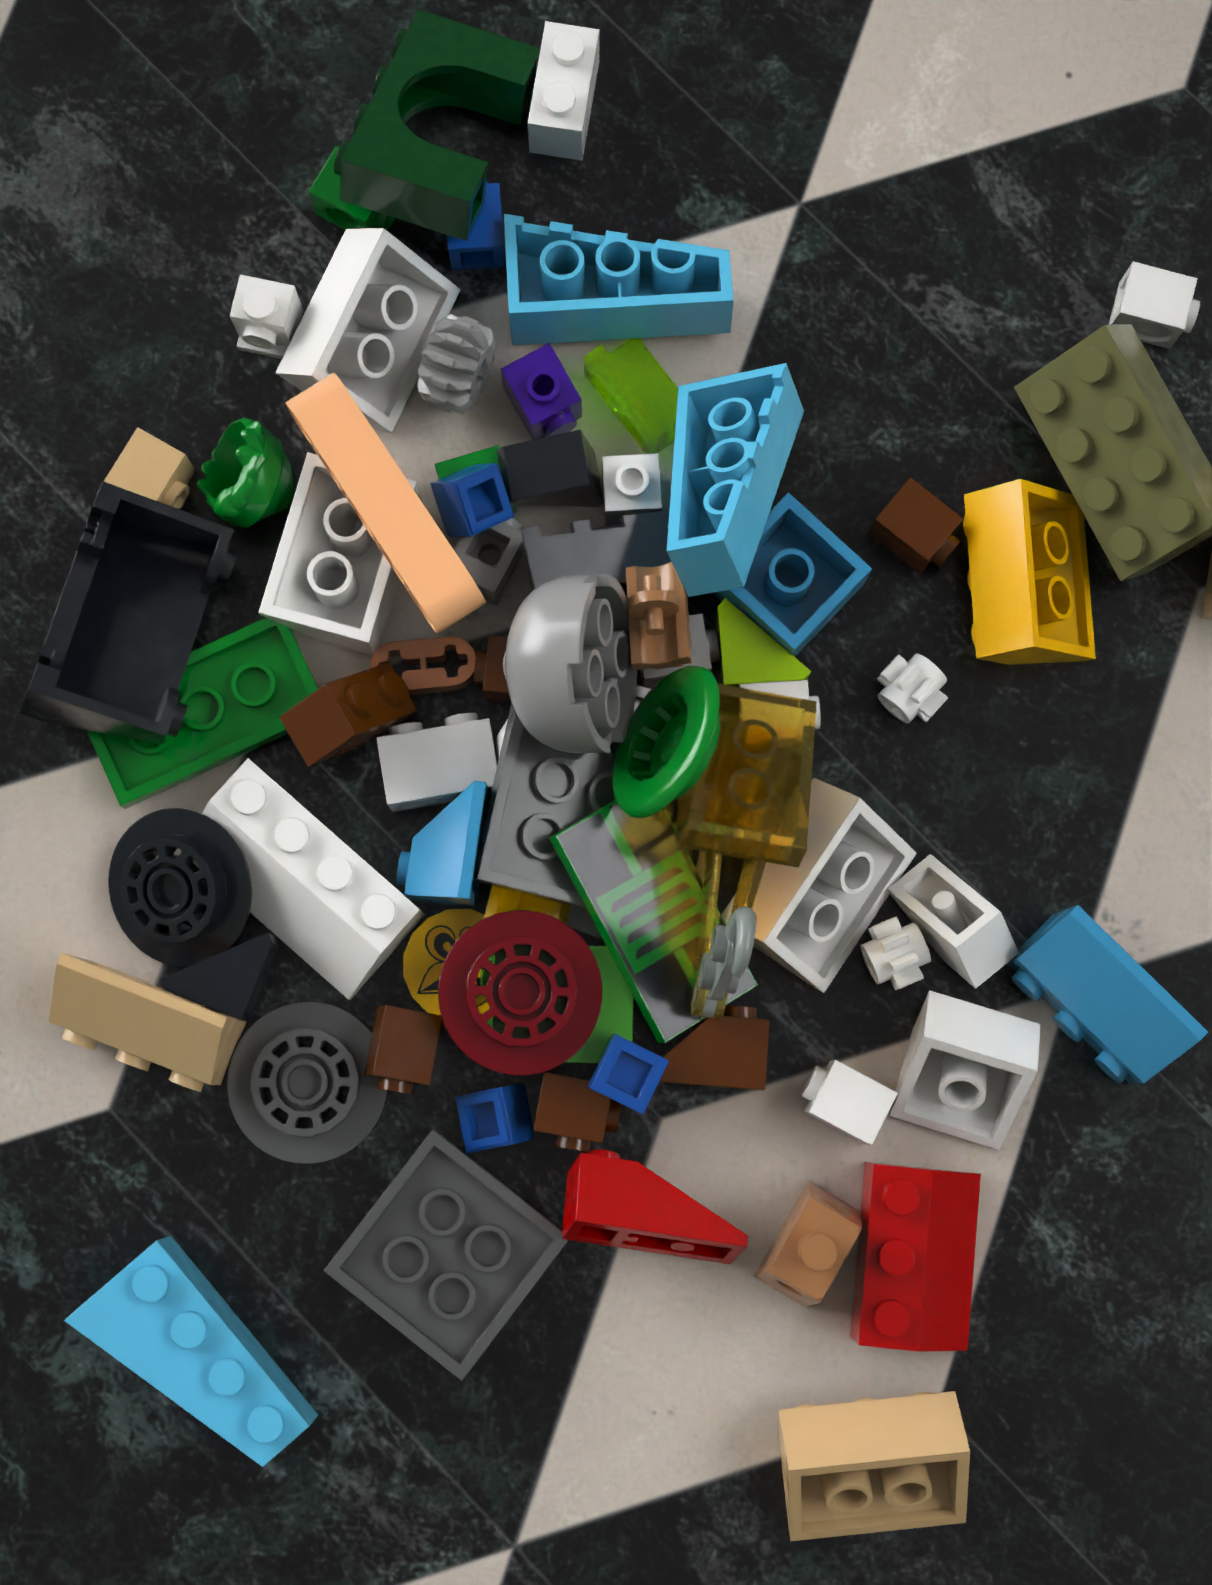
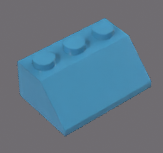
(1104, 997)

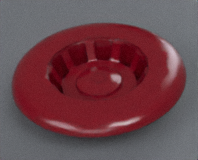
(520, 992)

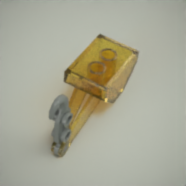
(751, 808)

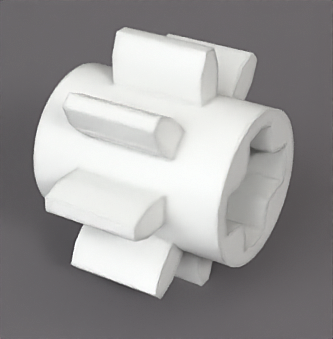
(912, 688)
(895, 953)

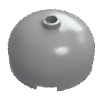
(556, 662)

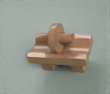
(657, 618)

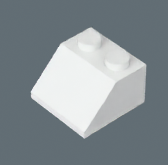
(966, 1070)

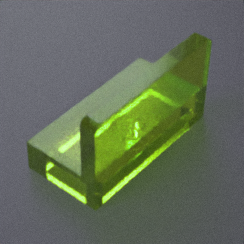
(635, 392)

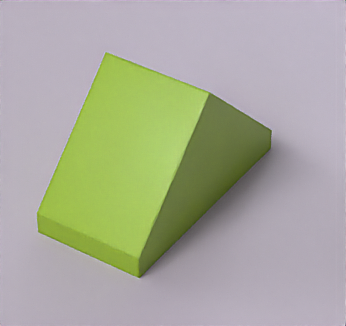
(750, 653)

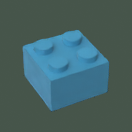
(797, 577)

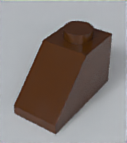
(722, 1052)

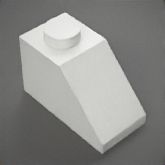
(955, 920)

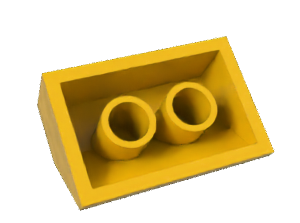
(1028, 575)

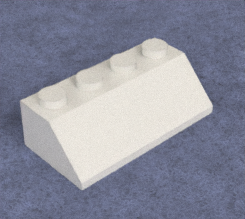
(311, 883)

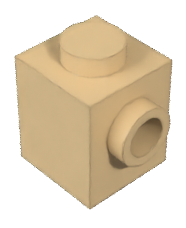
(153, 470)

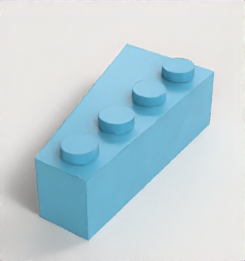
(611, 287)
(726, 472)
(195, 1350)

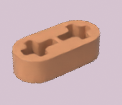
(429, 651)

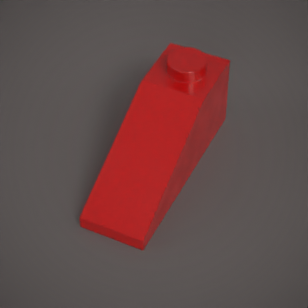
(635, 1209)

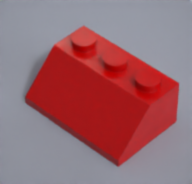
(915, 1258)

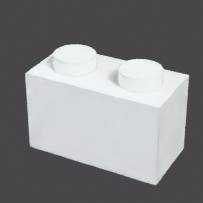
(563, 90)
(437, 762)

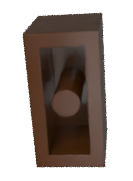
(348, 713)

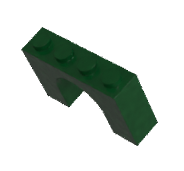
(433, 67)

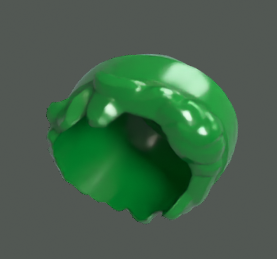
(247, 475)

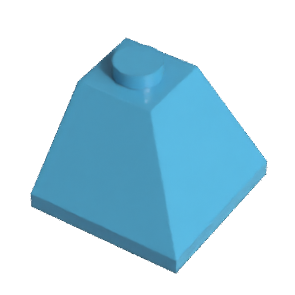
(445, 853)

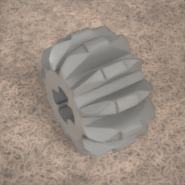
(456, 363)

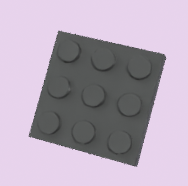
(447, 1254)

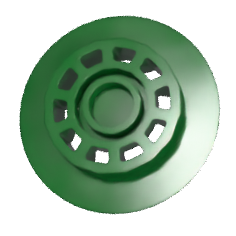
(667, 742)

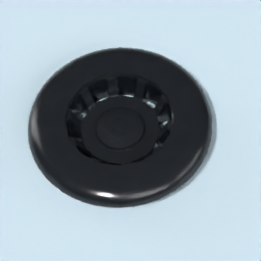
(162, 893)

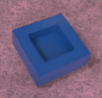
(628, 1073)

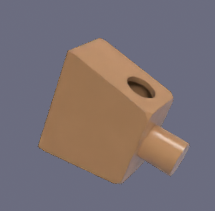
(810, 1246)

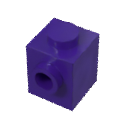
(542, 393)

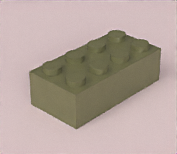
(1123, 449)

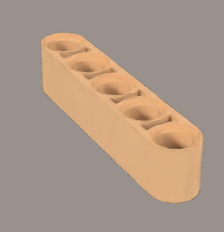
(385, 503)

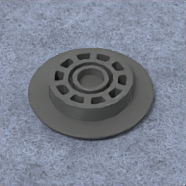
(304, 1083)

